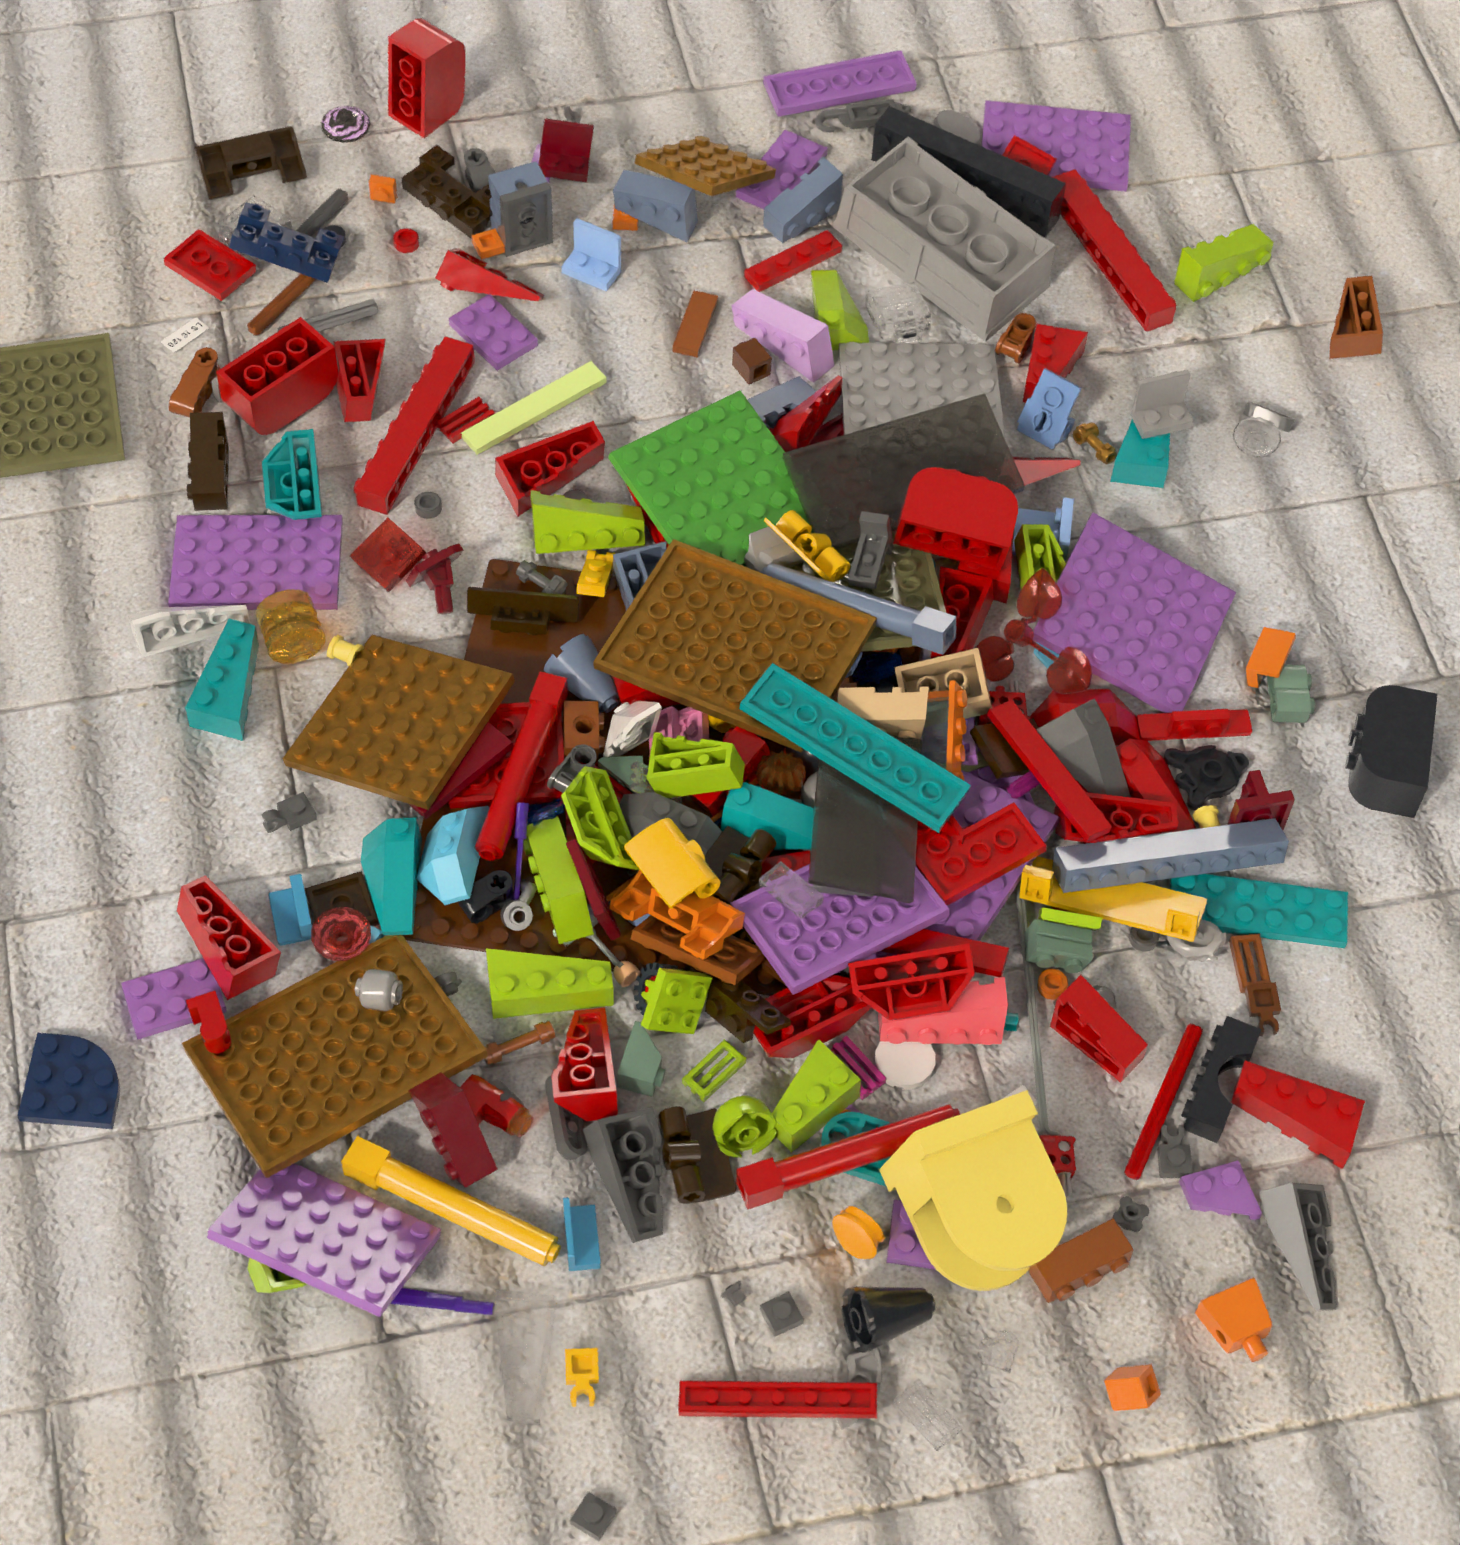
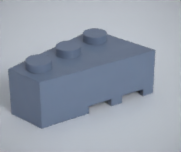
(657, 202)

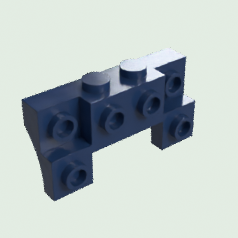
(285, 246)

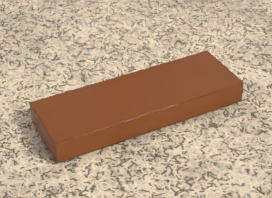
(695, 323)

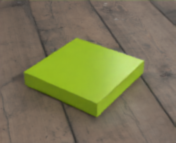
(1070, 918)

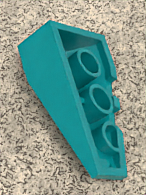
(781, 817)
(390, 867)

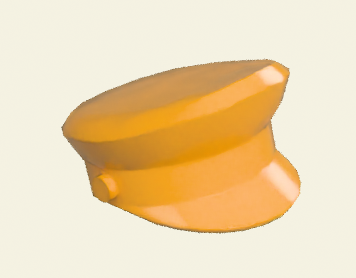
(857, 1232)

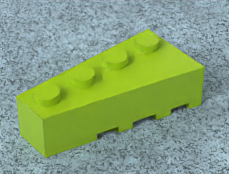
(1221, 261)
(580, 525)
(557, 880)
(546, 983)

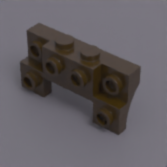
(247, 157)
(446, 195)

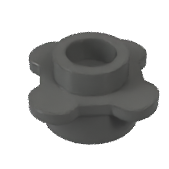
(1128, 1222)

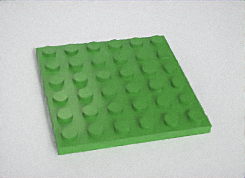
(710, 477)

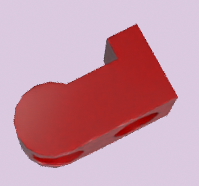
(213, 1030)

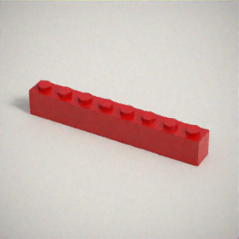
(1115, 254)
(414, 425)

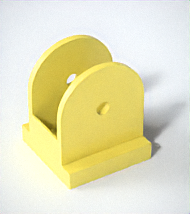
(981, 1193)

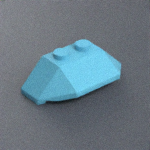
(450, 855)

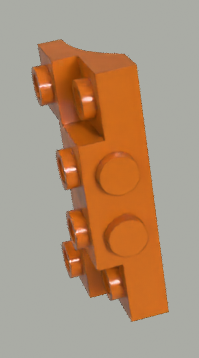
(701, 919)

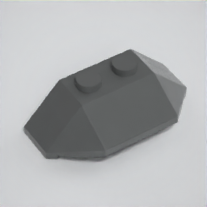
(645, 809)

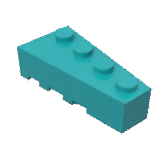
(225, 685)

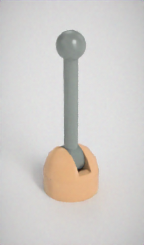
(624, 971)

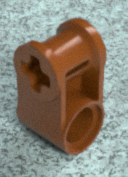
(1017, 337)

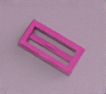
(870, 1068)

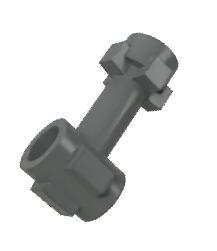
(527, 571)

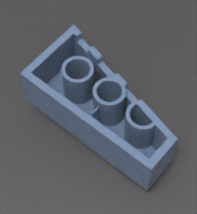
(780, 400)

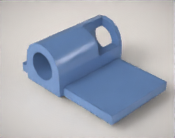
(1048, 410)

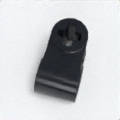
(488, 897)

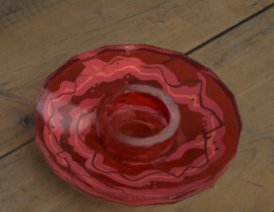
(338, 923)

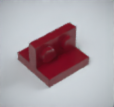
(1257, 803)

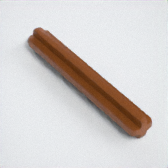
(279, 304)

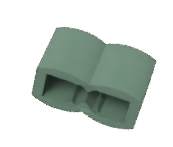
(1290, 695)

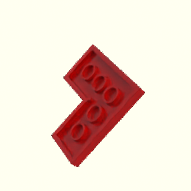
(967, 859)

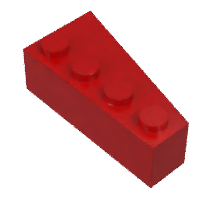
(548, 464)
(969, 600)
(1301, 1109)

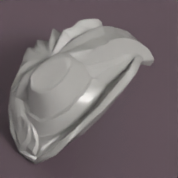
(1206, 943)

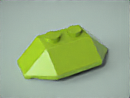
(598, 818)

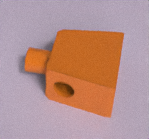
(1237, 1319)

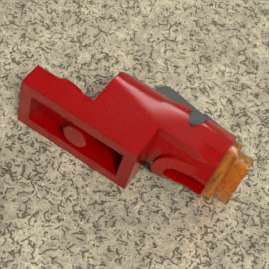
(497, 1105)

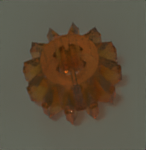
(781, 773)

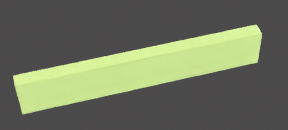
(533, 407)

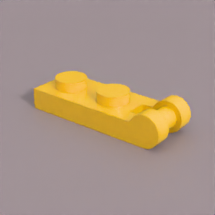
(595, 574)

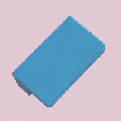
(291, 913)
(581, 1237)

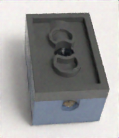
(521, 208)

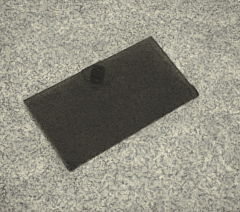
(861, 838)

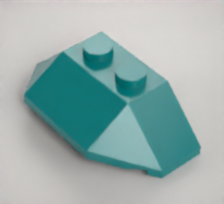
(293, 476)

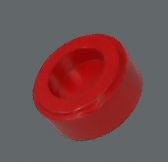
(406, 240)

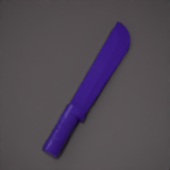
(520, 834)
(425, 1299)

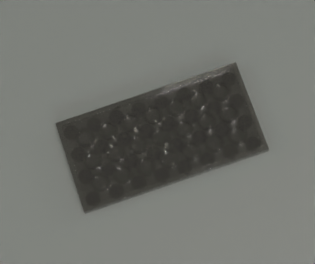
(876, 464)

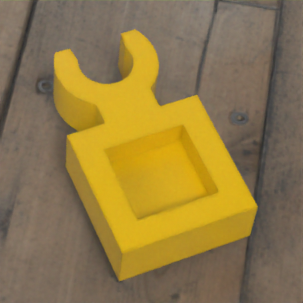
(582, 1370)

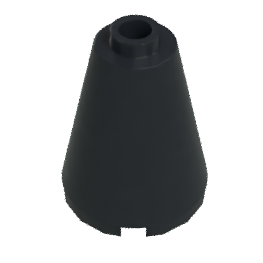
(884, 1313)

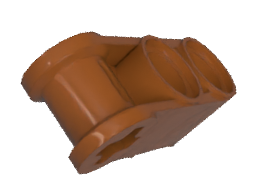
(195, 383)

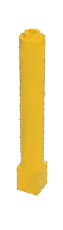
(377, 1168)

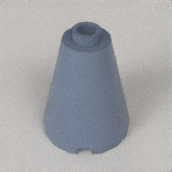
(582, 679)

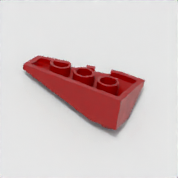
(1151, 778)
(1127, 817)

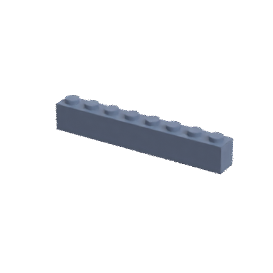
(1169, 855)

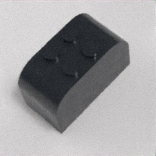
(1392, 750)

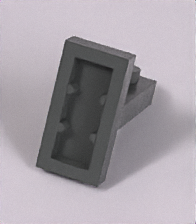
(871, 550)

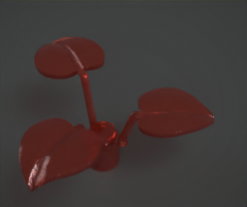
(1040, 599)

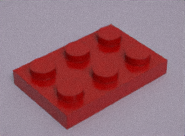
(210, 264)

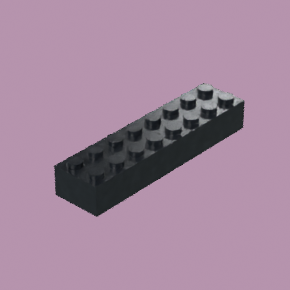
(1013, 186)

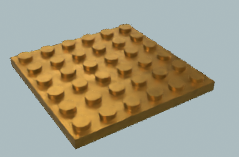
(399, 721)

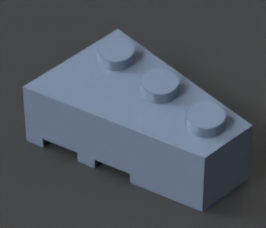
(805, 204)
(634, 567)

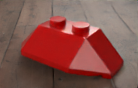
(1119, 717)
(913, 981)
(815, 1014)

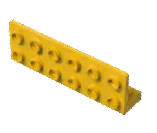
(1129, 904)

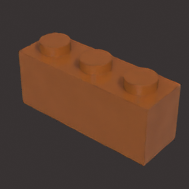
(1082, 1261)

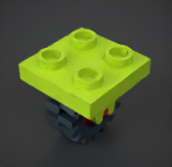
(671, 997)

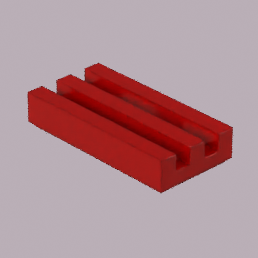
(463, 418)

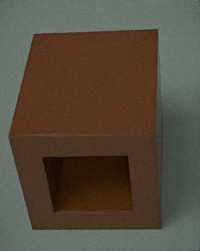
(751, 361)

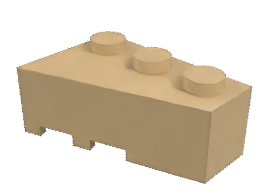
(893, 712)

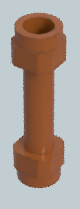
(542, 1032)

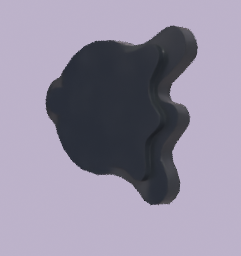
(1206, 772)

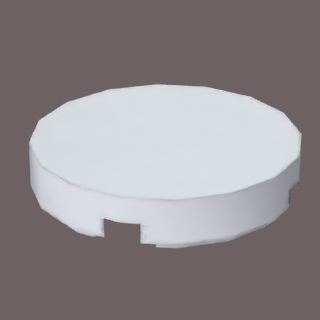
(905, 1063)

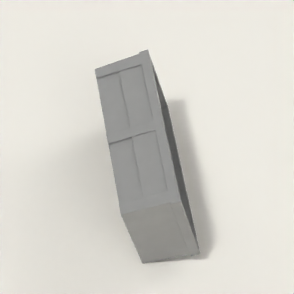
(945, 238)

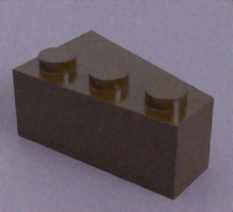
(209, 461)

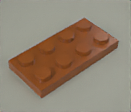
(728, 965)

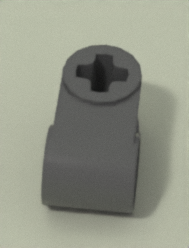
(477, 168)
(569, 768)

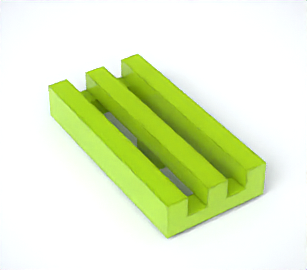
(697, 1088)

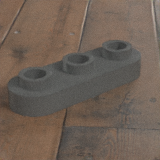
(566, 1127)

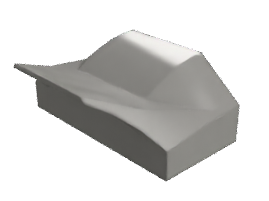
(768, 548)

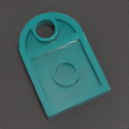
(852, 1124)

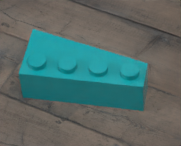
(1142, 460)

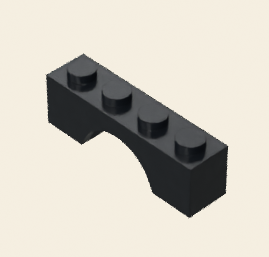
(1210, 1108)

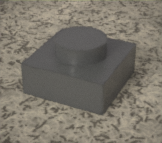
(781, 1314)
(593, 1516)

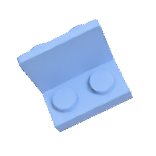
(595, 255)
(1059, 522)

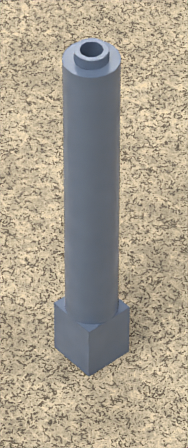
(927, 628)

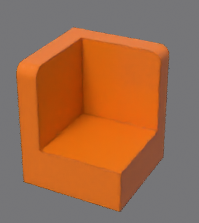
(1132, 1387)

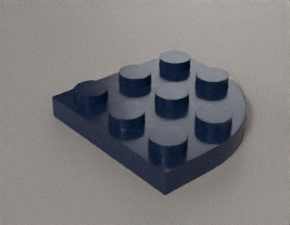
(70, 1084)

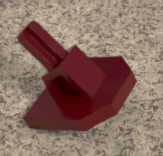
(437, 574)

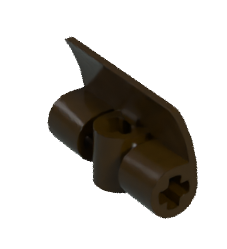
(738, 861)
(693, 1156)

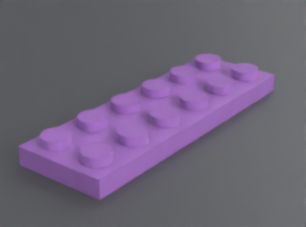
(839, 83)

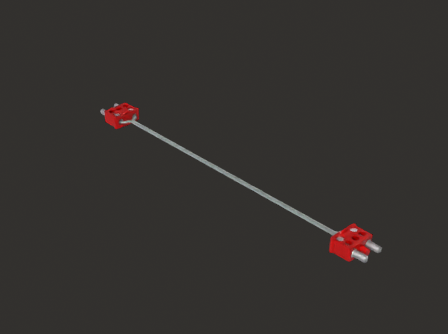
(1058, 1148)

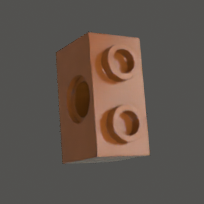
(582, 717)

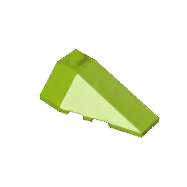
(837, 309)

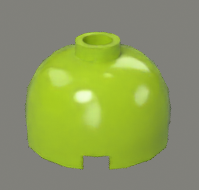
(743, 1125)

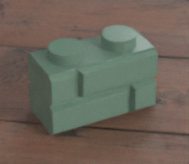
(1058, 945)

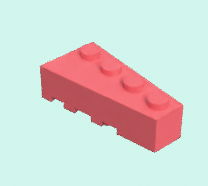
(974, 1019)

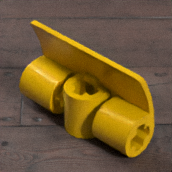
(811, 547)
(672, 862)

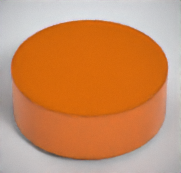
(1052, 983)

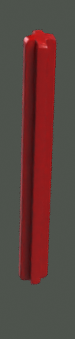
(1163, 1102)

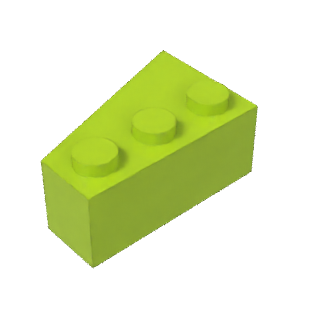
(693, 767)
(814, 1097)

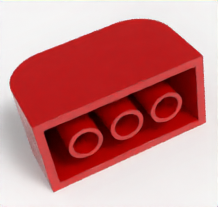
(424, 76)
(280, 377)
(958, 517)

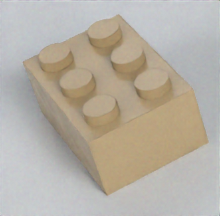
(935, 673)

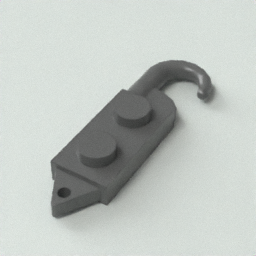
(858, 115)

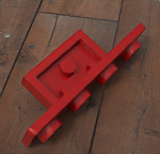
(1194, 724)

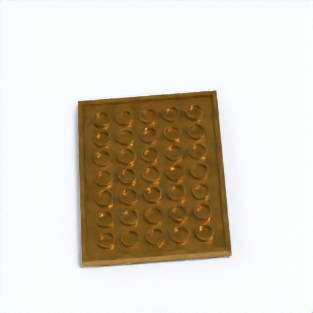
(713, 629)
(323, 1064)

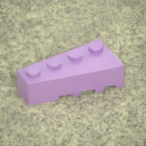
(786, 333)

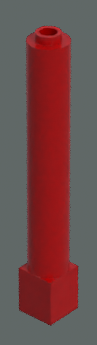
(544, 709)
(768, 1179)

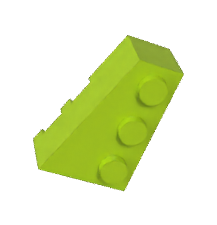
(1037, 549)

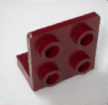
(565, 150)

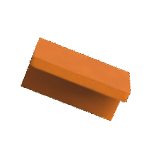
(1269, 655)

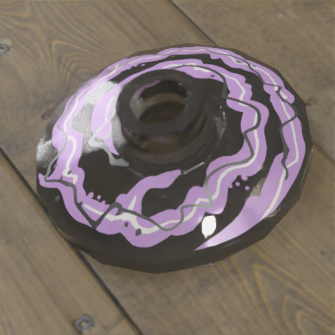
(345, 124)

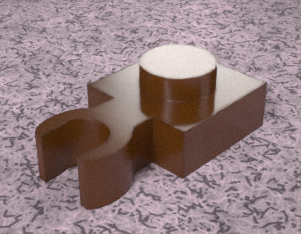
(1263, 1003)

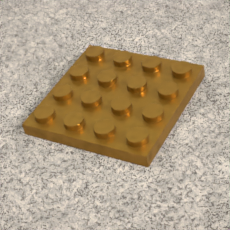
(705, 166)

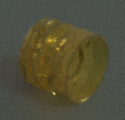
(290, 626)

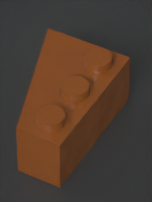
(1358, 321)

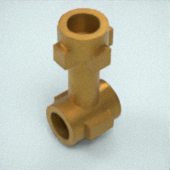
(1089, 434)

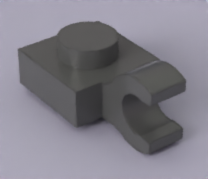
(291, 812)

